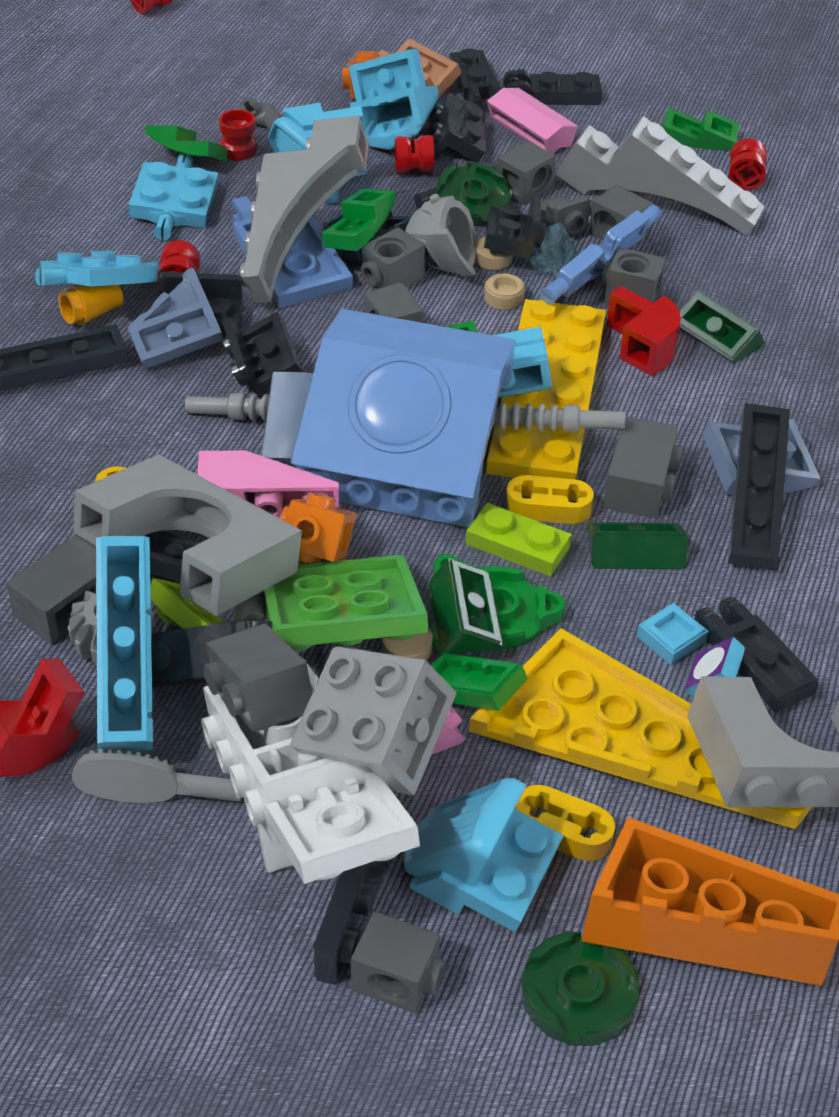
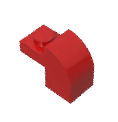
(646, 329)
(40, 724)

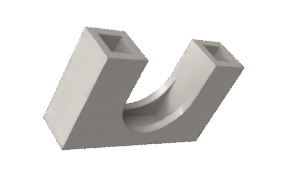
(244, 546)
(752, 756)

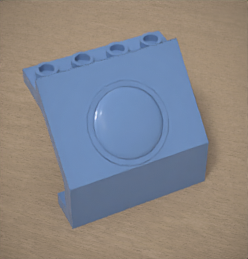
(403, 414)

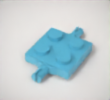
(173, 195)
(96, 270)

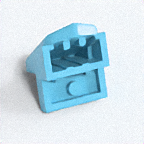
(392, 97)
(293, 129)
(482, 854)

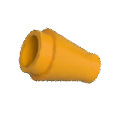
(84, 303)

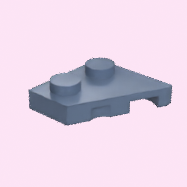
(175, 324)

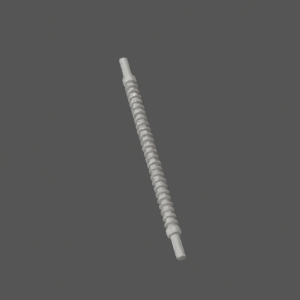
(570, 418)

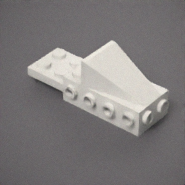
(307, 806)

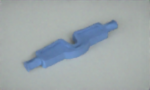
(591, 260)

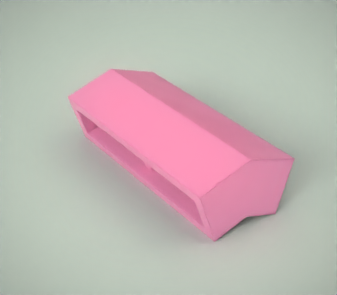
(531, 119)

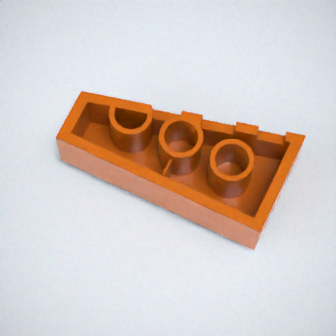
(710, 908)

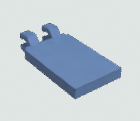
(308, 267)

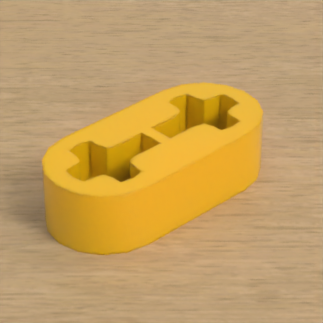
(550, 499)
(570, 818)

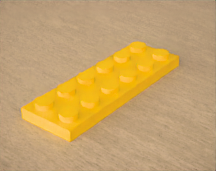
(573, 348)

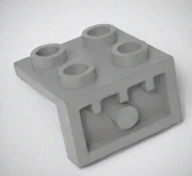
(376, 714)

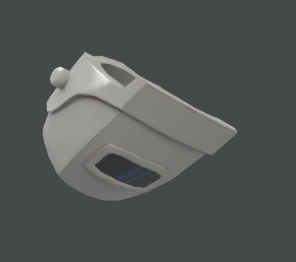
(447, 234)

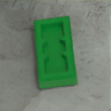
(480, 680)

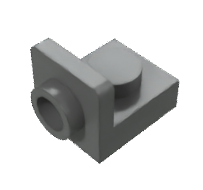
(572, 213)

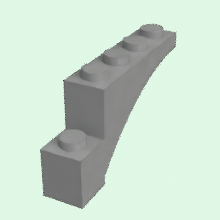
(657, 165)
(292, 190)

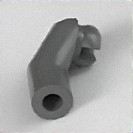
(264, 113)

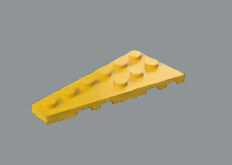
(610, 720)

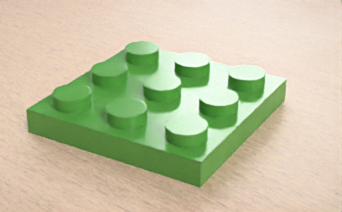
(346, 603)

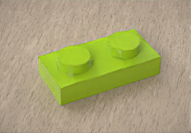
(518, 539)
(178, 609)

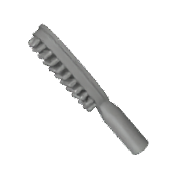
(143, 779)

